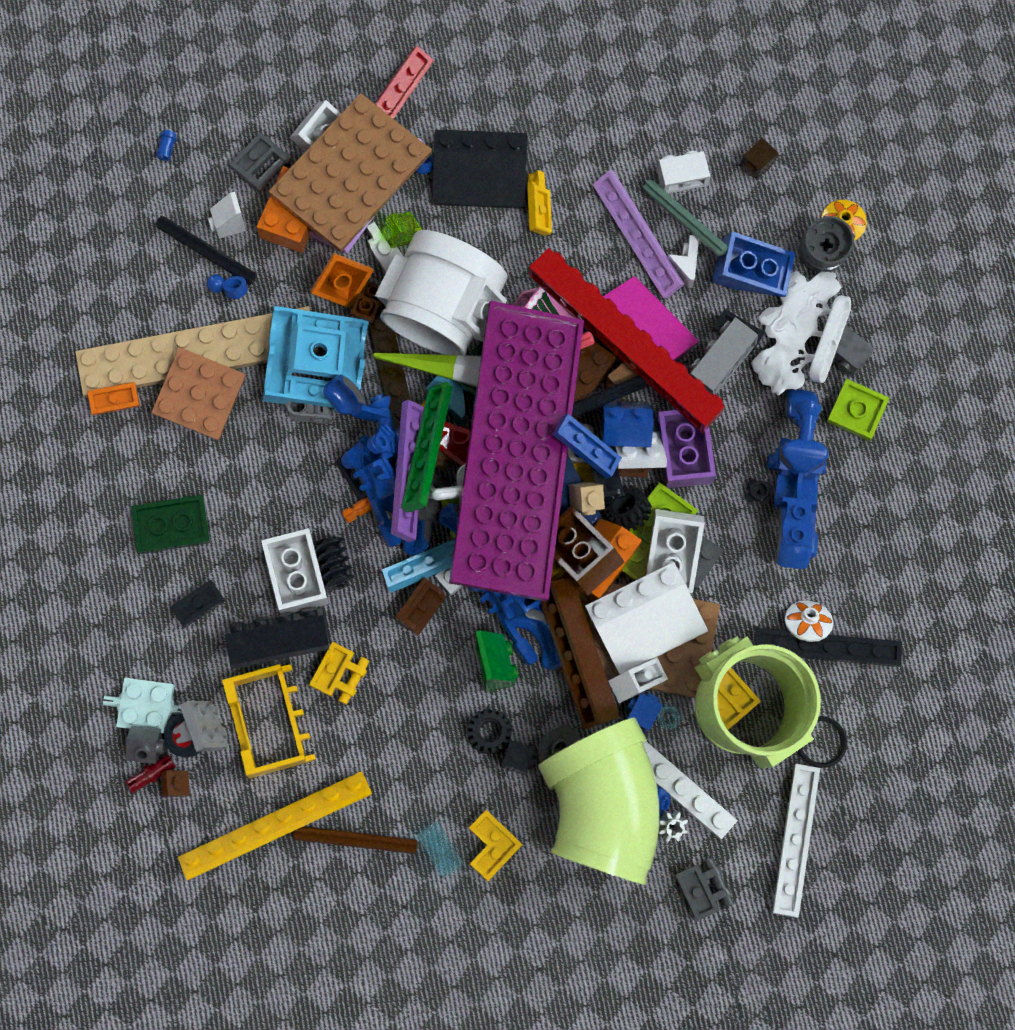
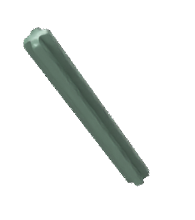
(685, 218)

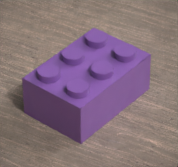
(687, 451)

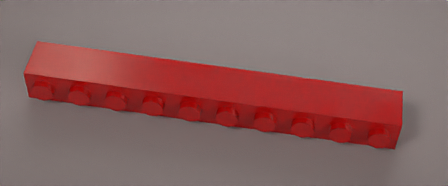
(626, 340)

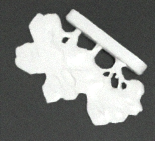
(794, 324)

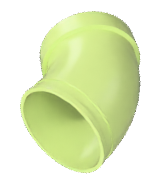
(606, 801)

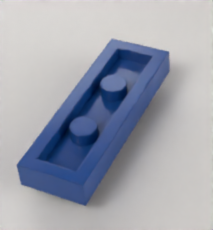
(587, 446)

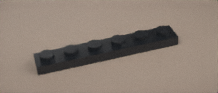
(835, 648)

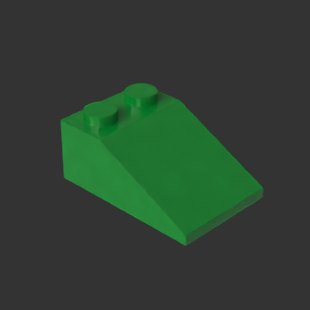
(495, 661)

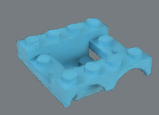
(291, 350)

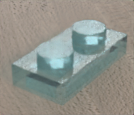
(440, 849)

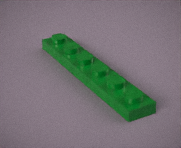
(427, 447)

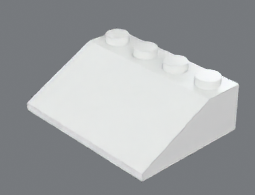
(647, 618)

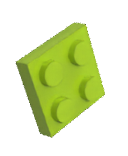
(858, 409)

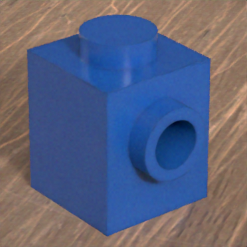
(645, 710)

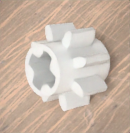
(674, 832)

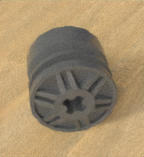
(838, 240)

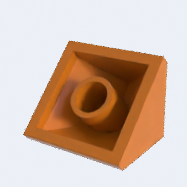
(342, 280)

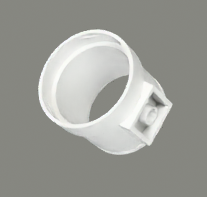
(440, 292)

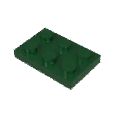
(170, 524)

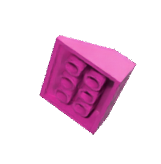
(653, 317)

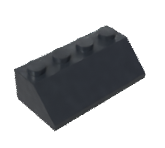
(276, 637)

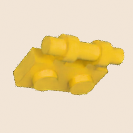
(332, 669)

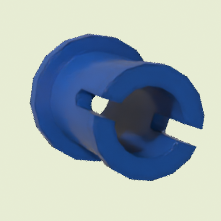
(166, 144)

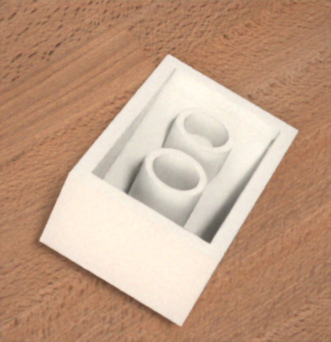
(314, 124)
(676, 539)

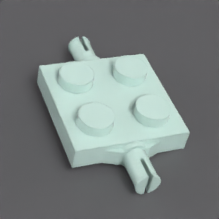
(144, 704)

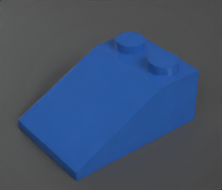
(753, 266)
(627, 424)

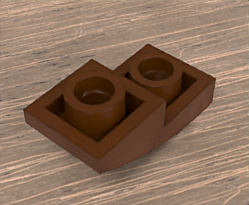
(367, 304)

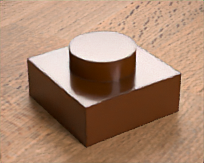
(175, 783)

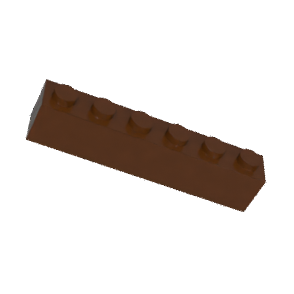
(578, 655)

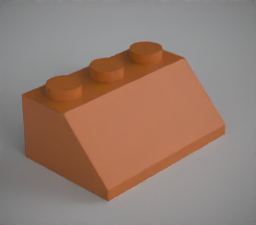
(626, 546)

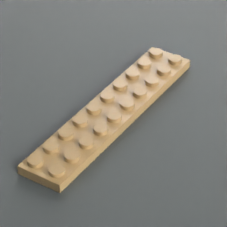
(149, 359)

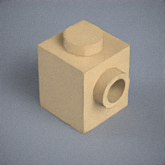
(586, 497)

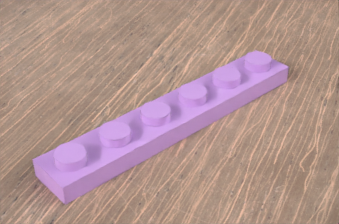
(638, 234)

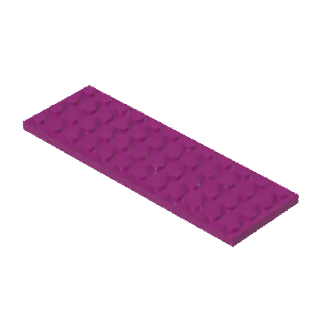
(512, 457)

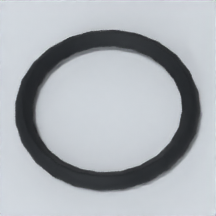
(841, 754)

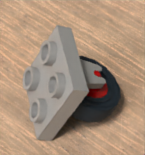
(195, 730)

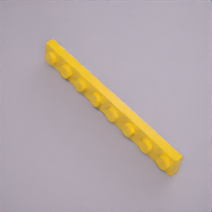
(274, 825)

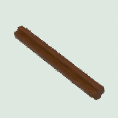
(356, 839)

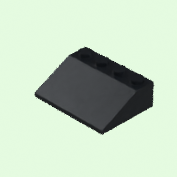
(479, 169)

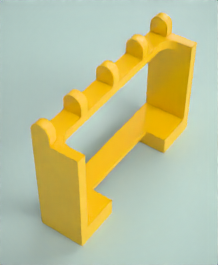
(246, 750)

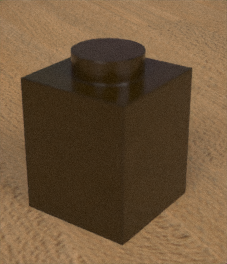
(759, 159)

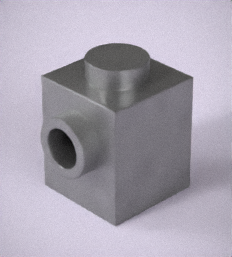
(144, 744)

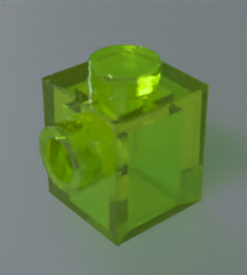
(400, 229)

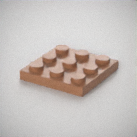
(198, 394)

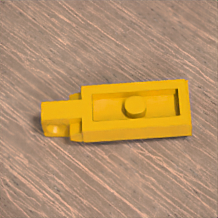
(539, 204)

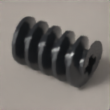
(333, 563)

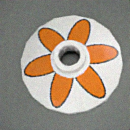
(805, 627)

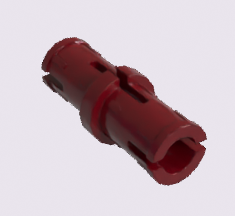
(150, 773)

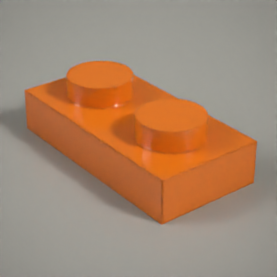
(113, 398)

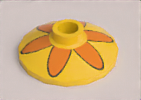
(856, 215)

